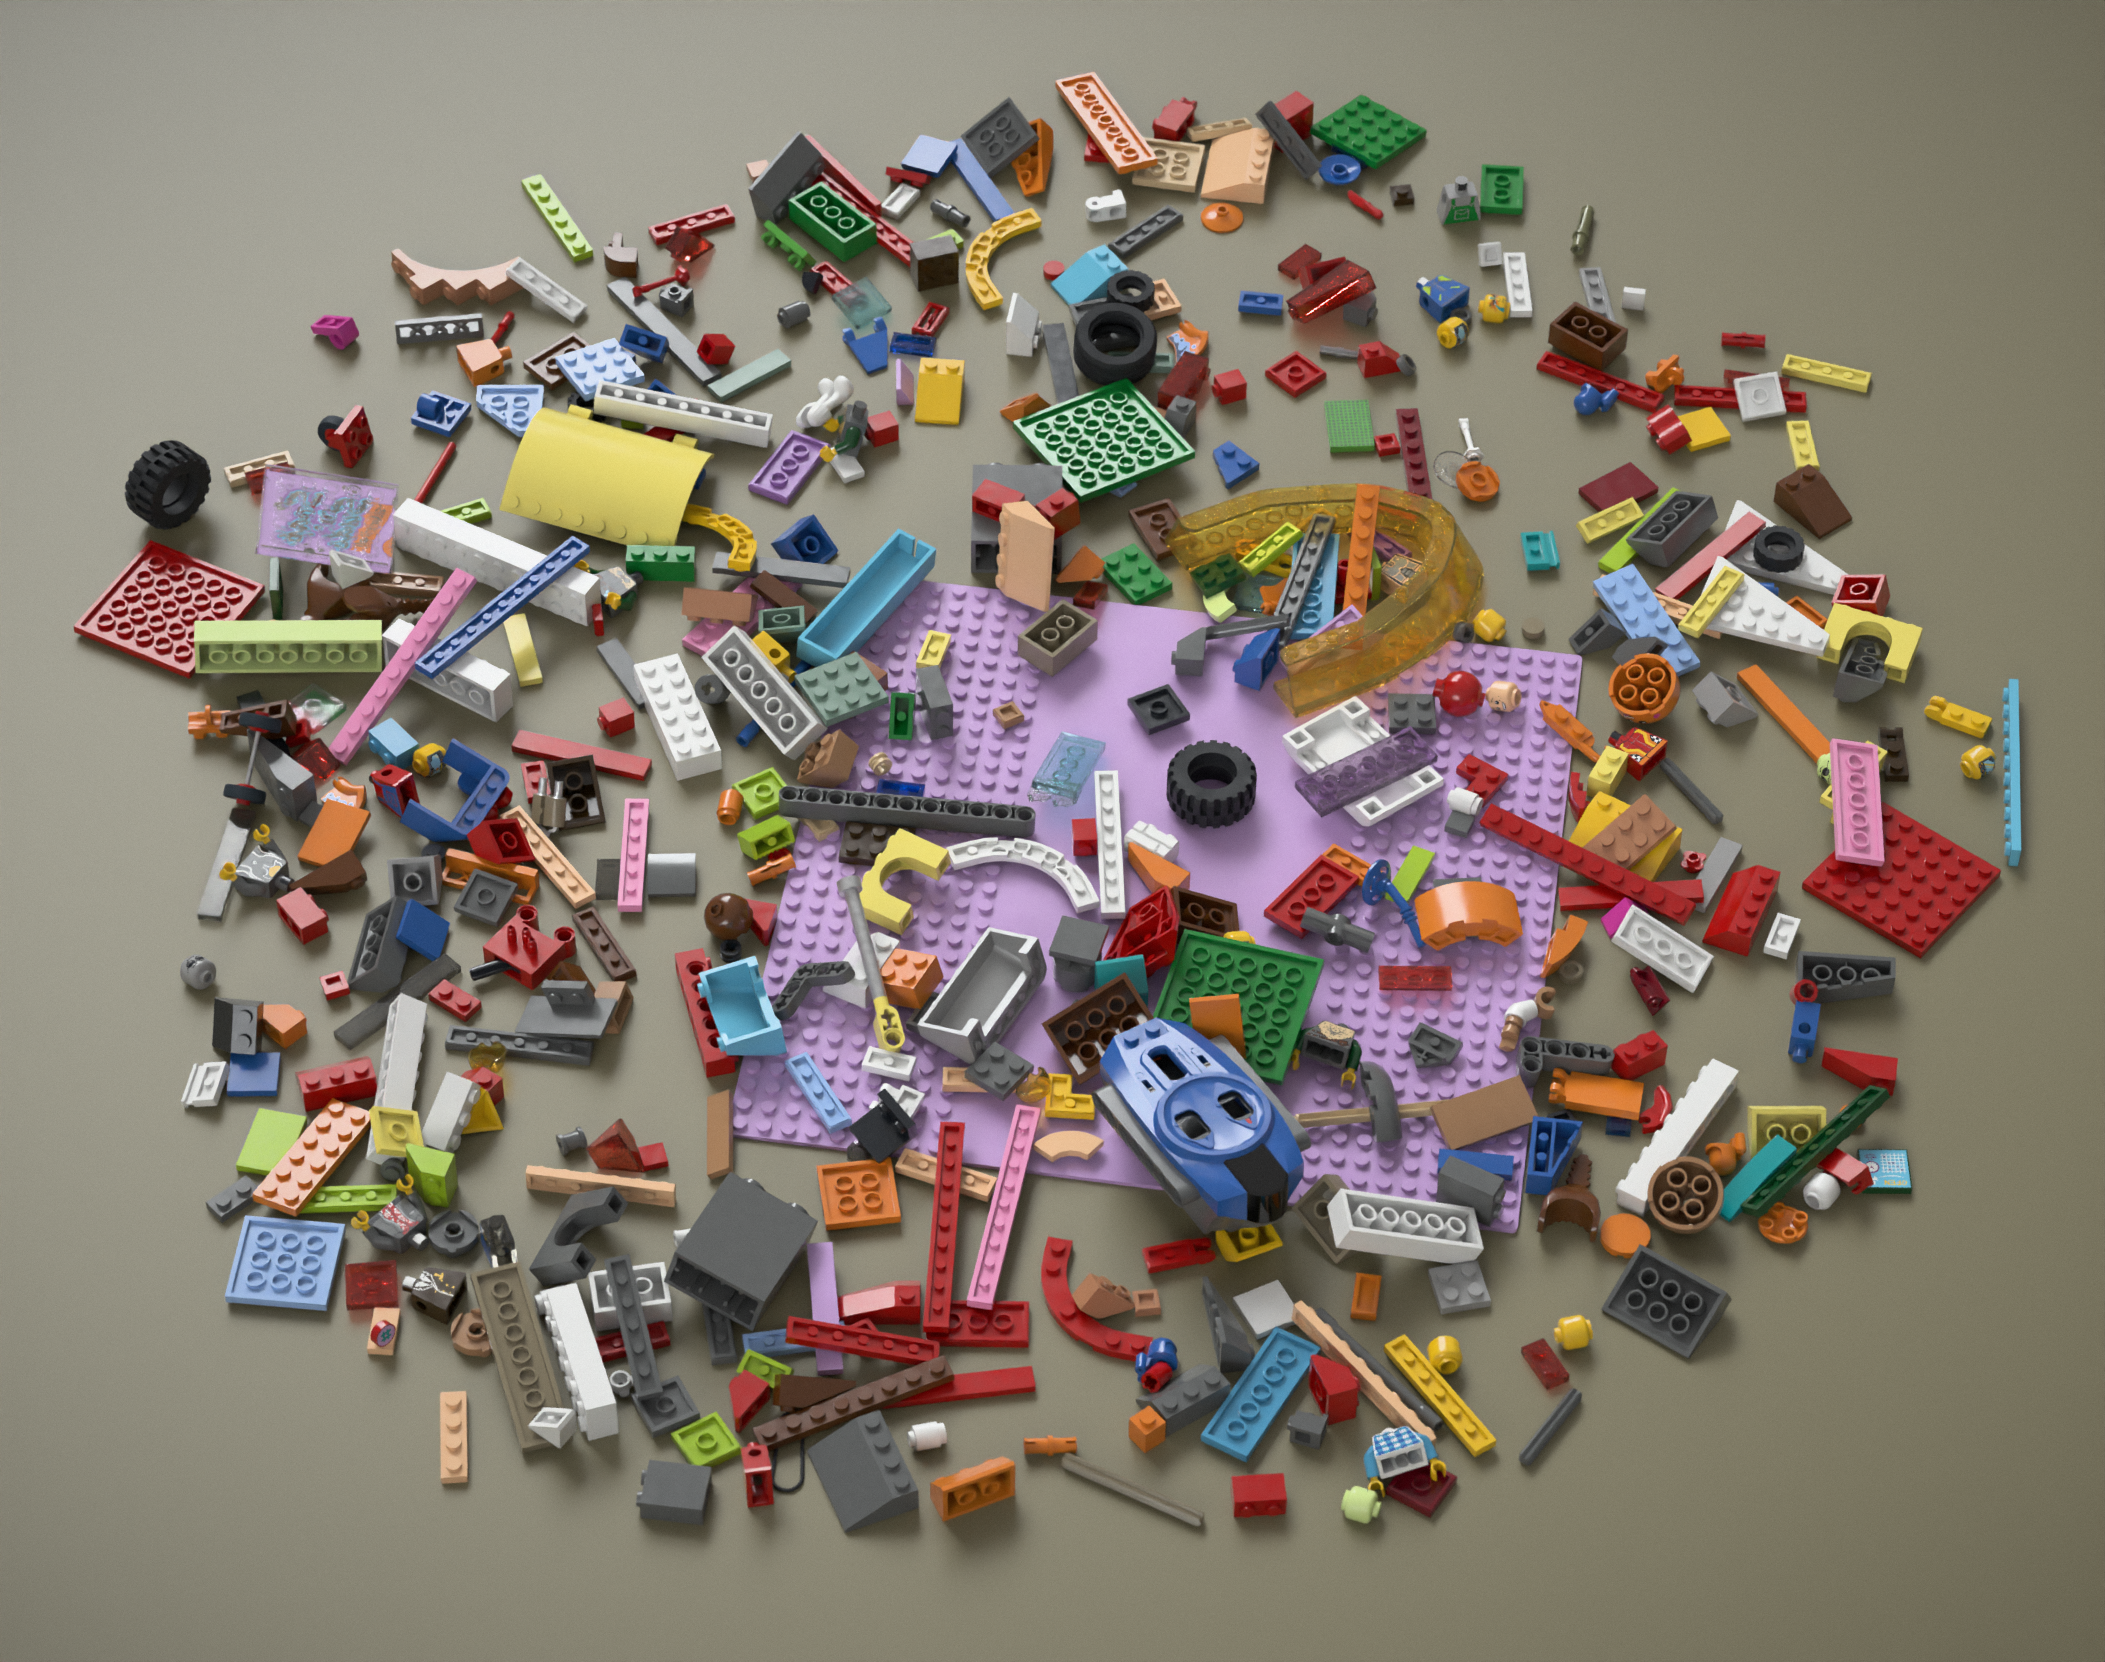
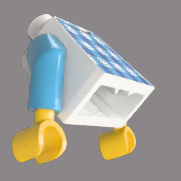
(1398, 1452)

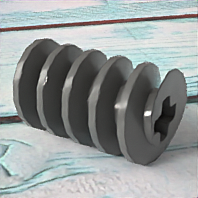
(704, 692)

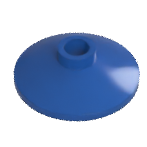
(1339, 169)

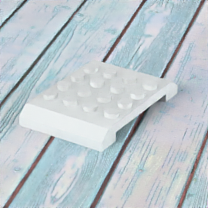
(1342, 733)

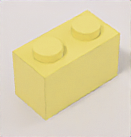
(1607, 772)

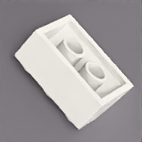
(858, 990)

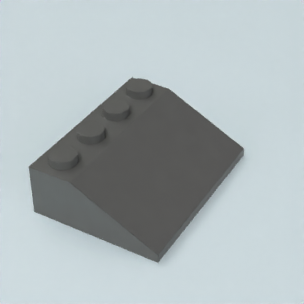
(1666, 1302)
(864, 1473)

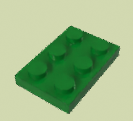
(1501, 189)
(1135, 575)

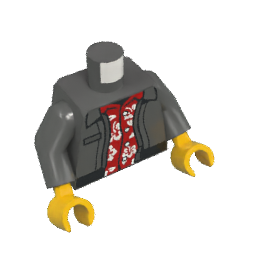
(397, 1224)

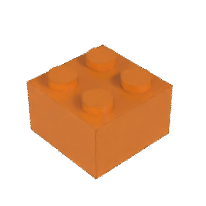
(910, 977)

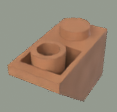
(1102, 1298)

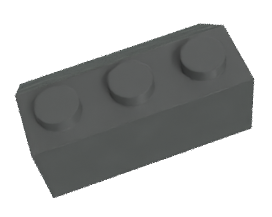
(1188, 1397)

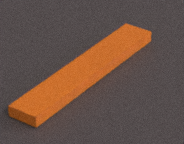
(1784, 712)

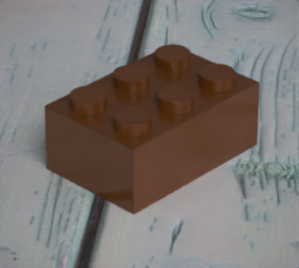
(1587, 336)

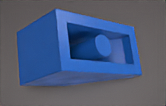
(644, 343)

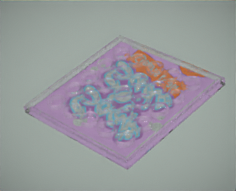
(315, 512)

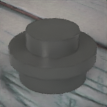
(434, 849)
(392, 1170)

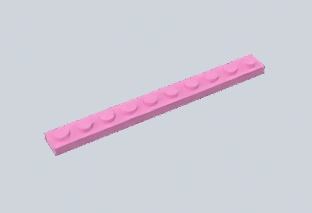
(401, 665)
(1003, 1207)

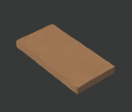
(1484, 1113)

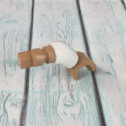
(1521, 1012)

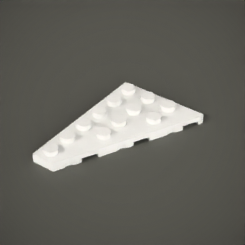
(1813, 573)
(1765, 618)

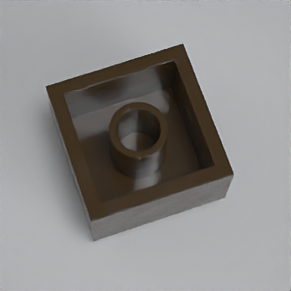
(934, 263)

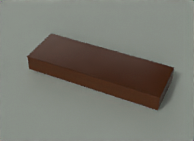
(779, 594)

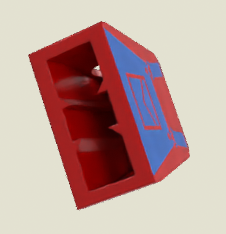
(394, 788)

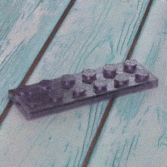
(1366, 771)

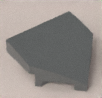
(1432, 1047)

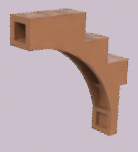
(459, 286)

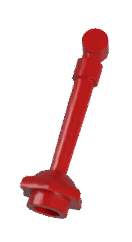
(681, 276)

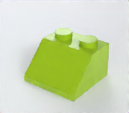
(433, 1174)

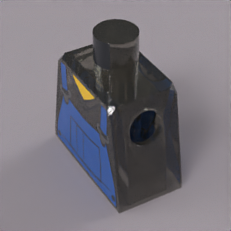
(496, 1235)

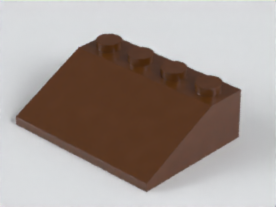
(1088, 1026)

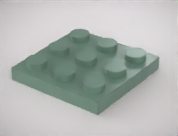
(841, 689)

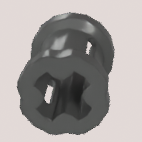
(571, 1141)

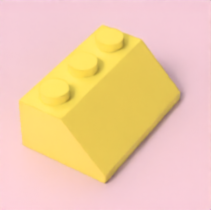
(1791, 1123)

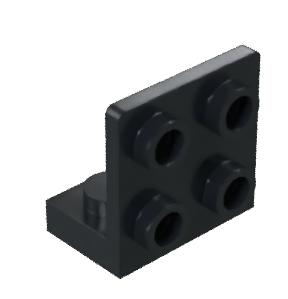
(884, 1128)

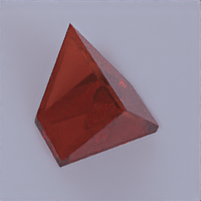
(316, 758)
(616, 1149)

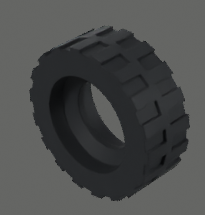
(1133, 280)
(1778, 562)

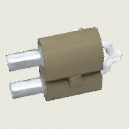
(548, 808)

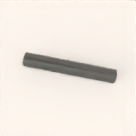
(1247, 626)
(1691, 791)
(1550, 1426)

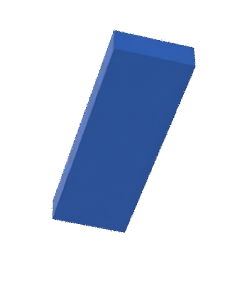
(1494, 1163)

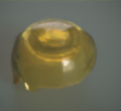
(490, 1057)
(1035, 1087)

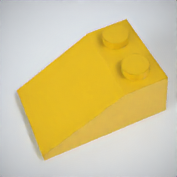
(940, 391)

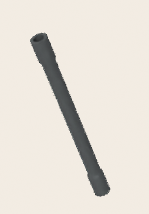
(1423, 1412)

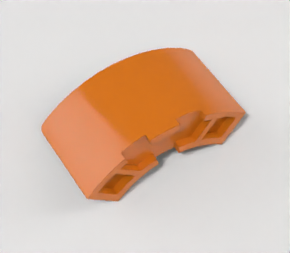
(1465, 910)

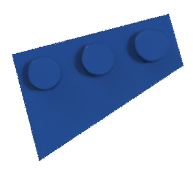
(1550, 1151)

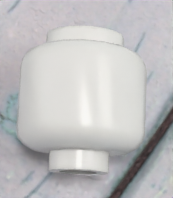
(1821, 1191)

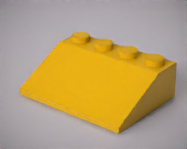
(1606, 809)

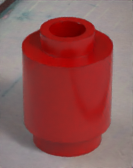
(1808, 987)

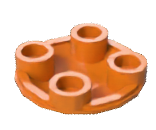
(1783, 1224)

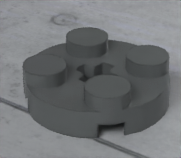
(453, 1244)

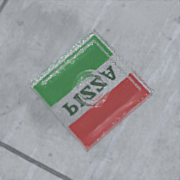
(317, 706)

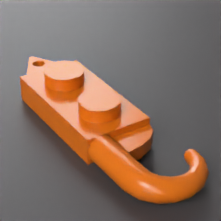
(1569, 728)

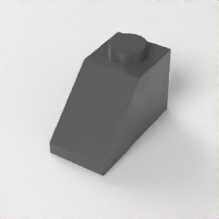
(1361, 310)
(1181, 415)
(1597, 633)
(1633, 647)
(1190, 654)

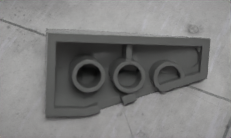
(1860, 671)
(1228, 1336)

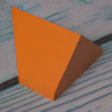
(1024, 406)

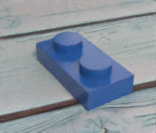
(1260, 303)

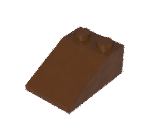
(1811, 501)
(1204, 913)

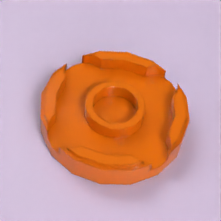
(1477, 481)
(1623, 1234)

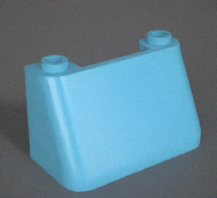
(742, 1010)

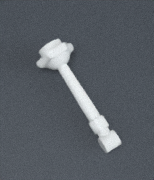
(1472, 453)

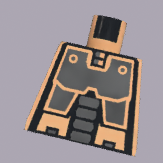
(1397, 572)

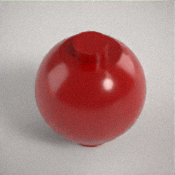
(1459, 693)

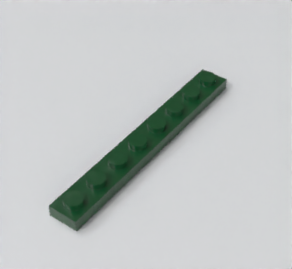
(1814, 1151)

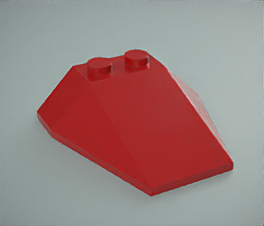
(1149, 931)

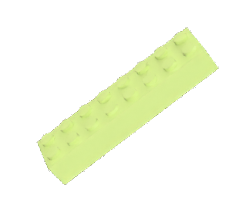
(288, 646)

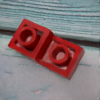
(1577, 797)

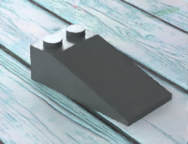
(285, 778)

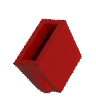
(1060, 511)

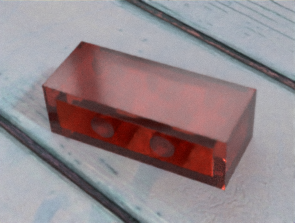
(1184, 379)

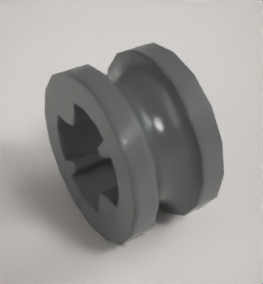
(1463, 632)

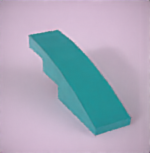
(1754, 1174)

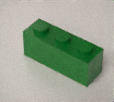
(662, 562)

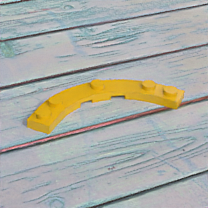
(984, 247)
(735, 531)

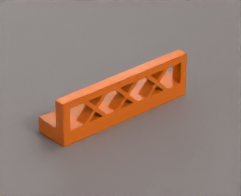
(465, 863)

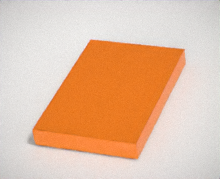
(333, 833)

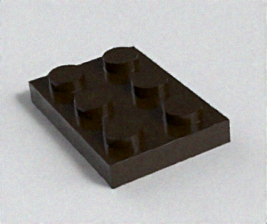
(865, 841)

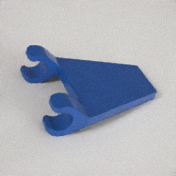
(871, 349)

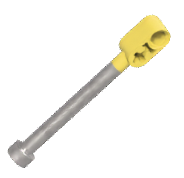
(850, 888)

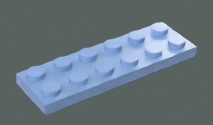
(1643, 616)

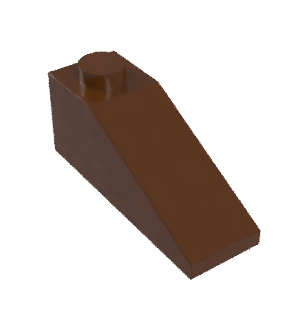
(280, 710)
(334, 877)
(801, 1391)

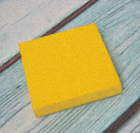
(1704, 429)

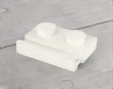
(205, 1084)

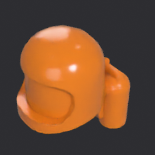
(1725, 1156)

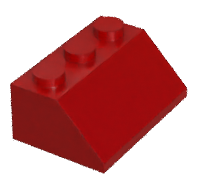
(341, 1081)

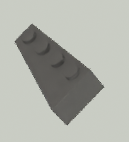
(1846, 975)

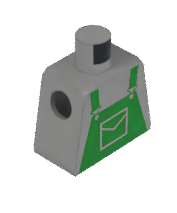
(1458, 202)

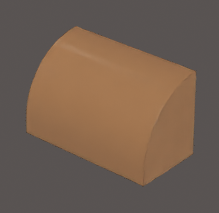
(621, 992)

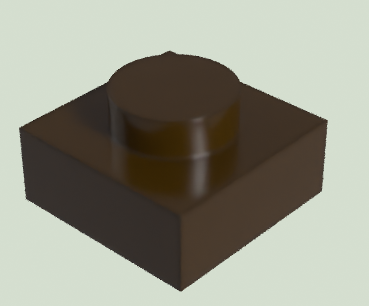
(1401, 195)

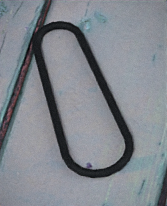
(801, 1466)

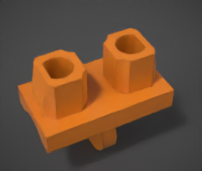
(1667, 373)
(205, 722)

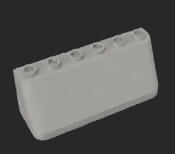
(985, 994)

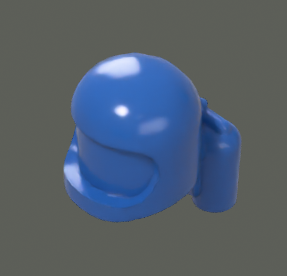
(1590, 400)
(1159, 1351)

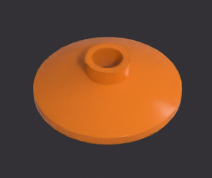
(1222, 217)

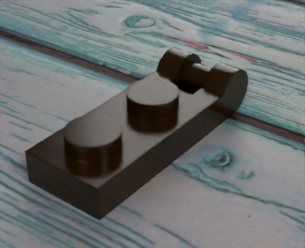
(1895, 764)

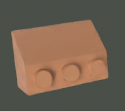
(719, 606)

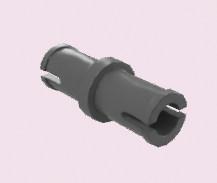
(950, 213)

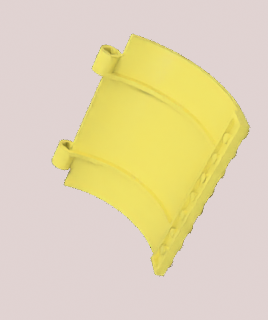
(602, 478)

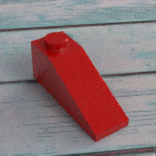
(1862, 1068)

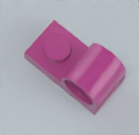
(339, 329)

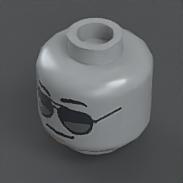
(197, 970)

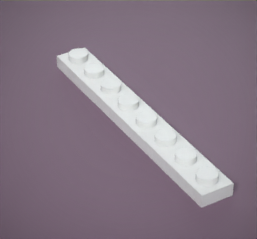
(1109, 845)

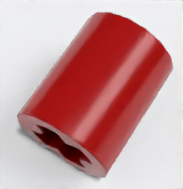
(1156, 1377)

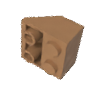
(828, 760)

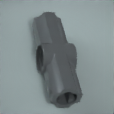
(1337, 929)

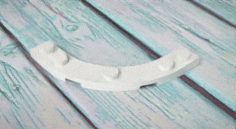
(1032, 854)

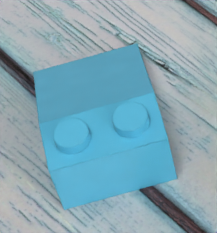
(1088, 276)

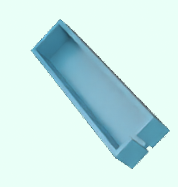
(867, 600)

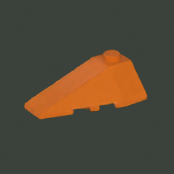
(1035, 162)

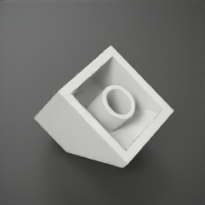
(1022, 327)

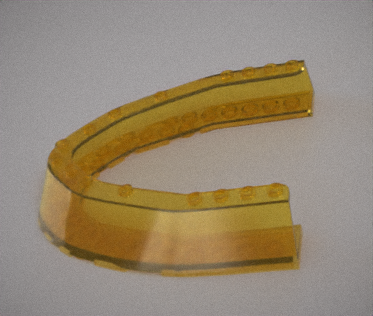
(1390, 636)

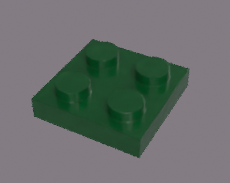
(1217, 575)

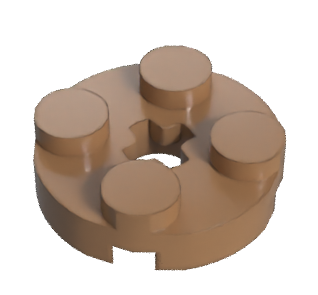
(467, 1342)

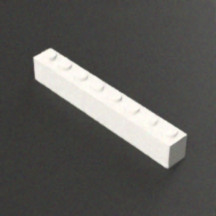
(683, 413)
(399, 1061)
(1679, 1132)

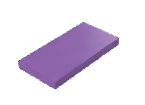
(788, 467)

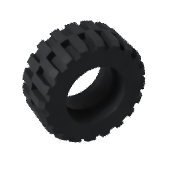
(167, 484)
(1211, 762)

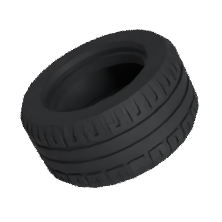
(1114, 319)

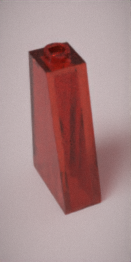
(1330, 292)

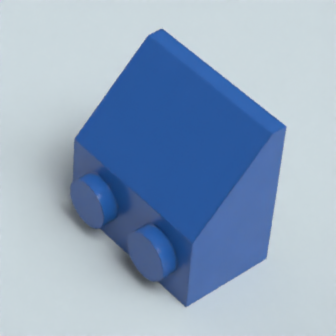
(805, 542)
(1258, 660)

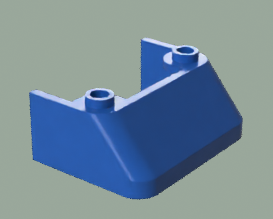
(479, 779)

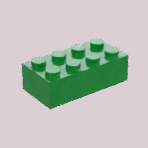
(832, 221)

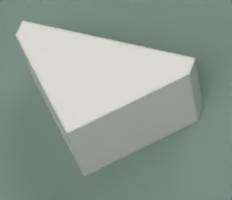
(348, 568)
(555, 1425)

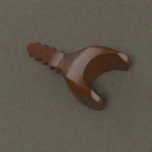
(326, 597)
(376, 605)
(1573, 1201)

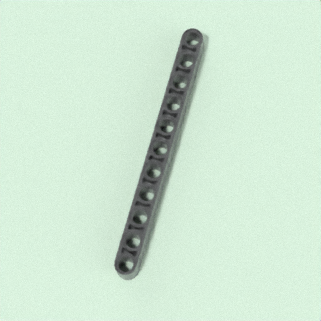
(907, 811)

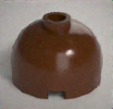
(728, 916)

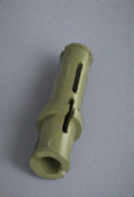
(1581, 234)

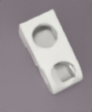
(1106, 208)

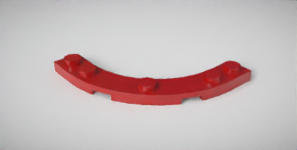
(1071, 1318)

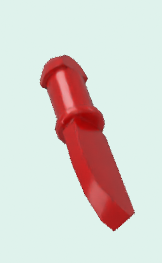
(1363, 204)
(503, 326)

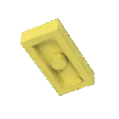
(933, 649)

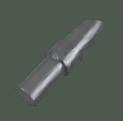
(1338, 352)

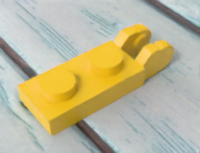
(1958, 717)

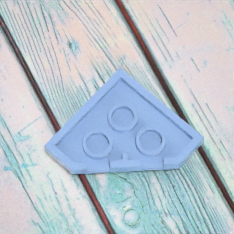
(511, 404)

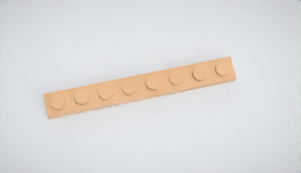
(1370, 1384)

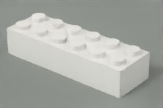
(466, 681)
(764, 692)
(677, 717)
(1404, 1227)
(581, 1362)

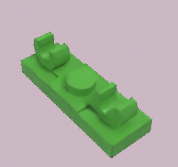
(787, 245)

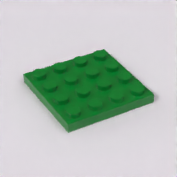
(1368, 131)

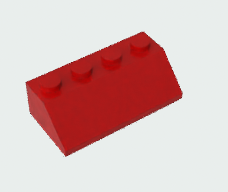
(1743, 909)

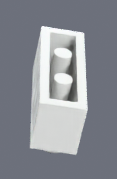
(450, 1113)

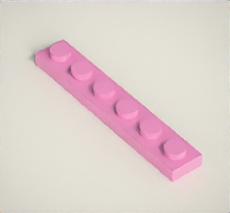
(633, 855)

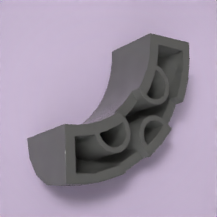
(1385, 1110)

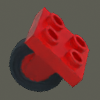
(347, 436)

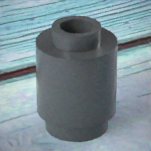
(793, 314)

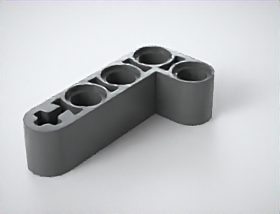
(1548, 1053)

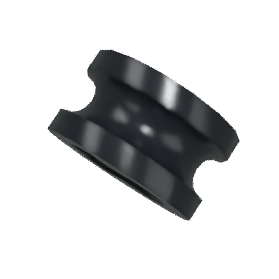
(730, 944)

